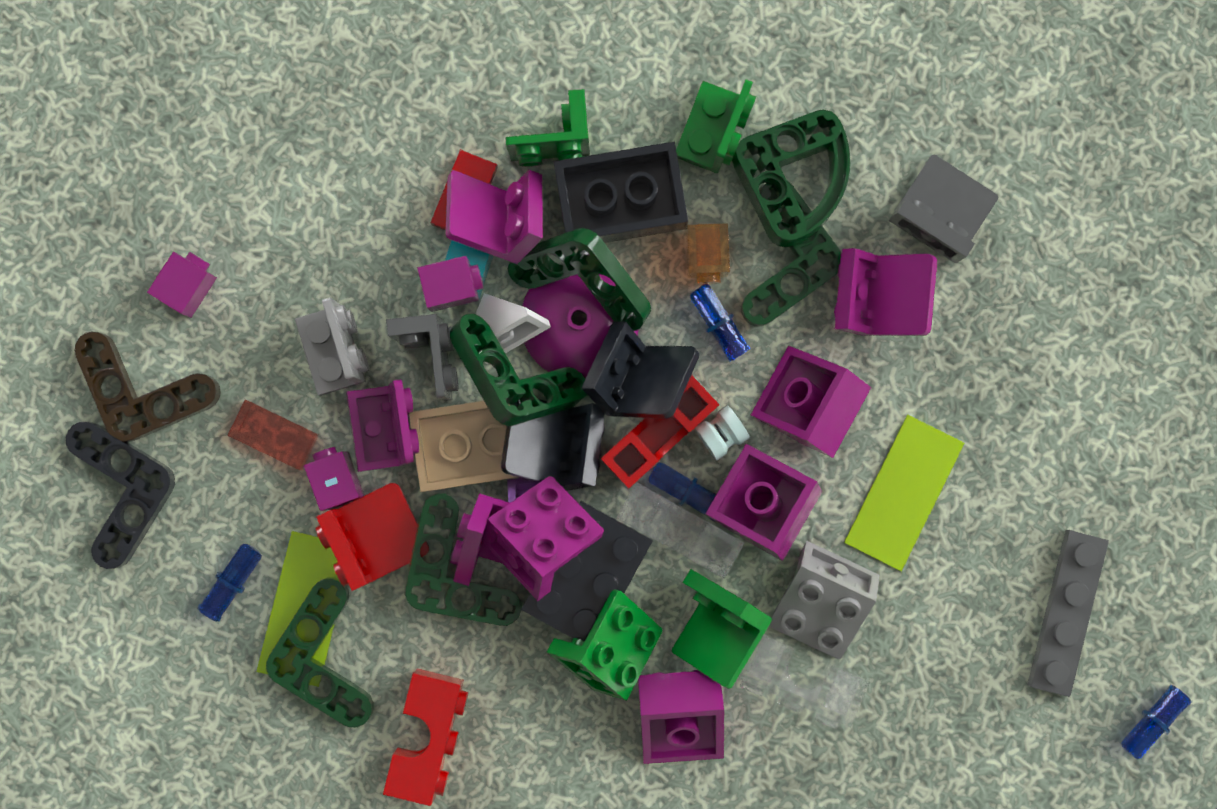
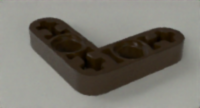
(127, 401)

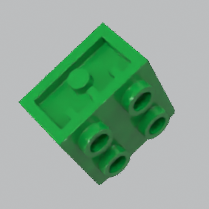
(711, 125)
(570, 144)
(720, 631)
(613, 649)

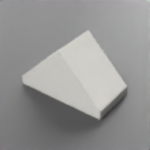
(510, 321)

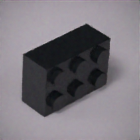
(623, 192)
(588, 579)

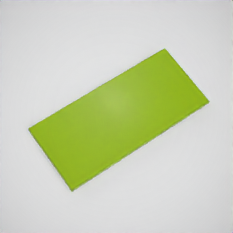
(904, 492)
(303, 567)

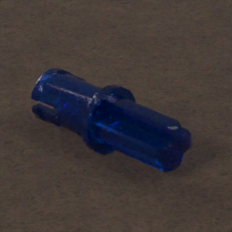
(719, 322)
(682, 487)
(230, 582)
(1155, 722)

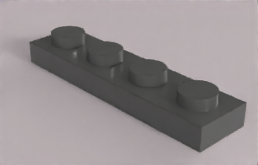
(1067, 613)

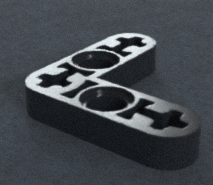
(136, 492)

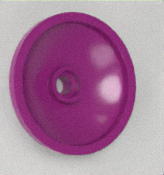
(565, 342)

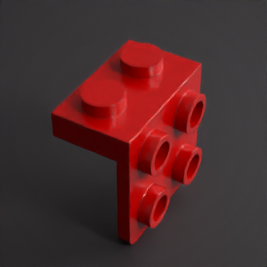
(370, 536)

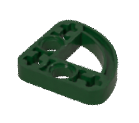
(773, 158)

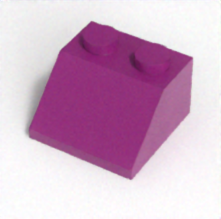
(811, 400)
(764, 501)
(681, 717)

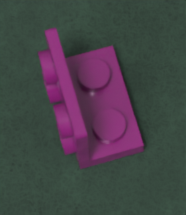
(495, 219)
(540, 534)

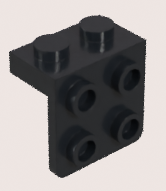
(638, 378)
(556, 446)

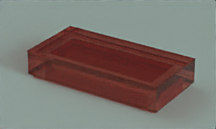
(273, 434)

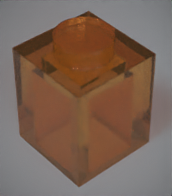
(707, 252)

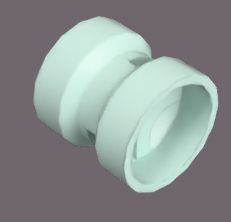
(730, 429)

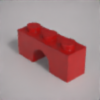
(655, 437)
(419, 773)

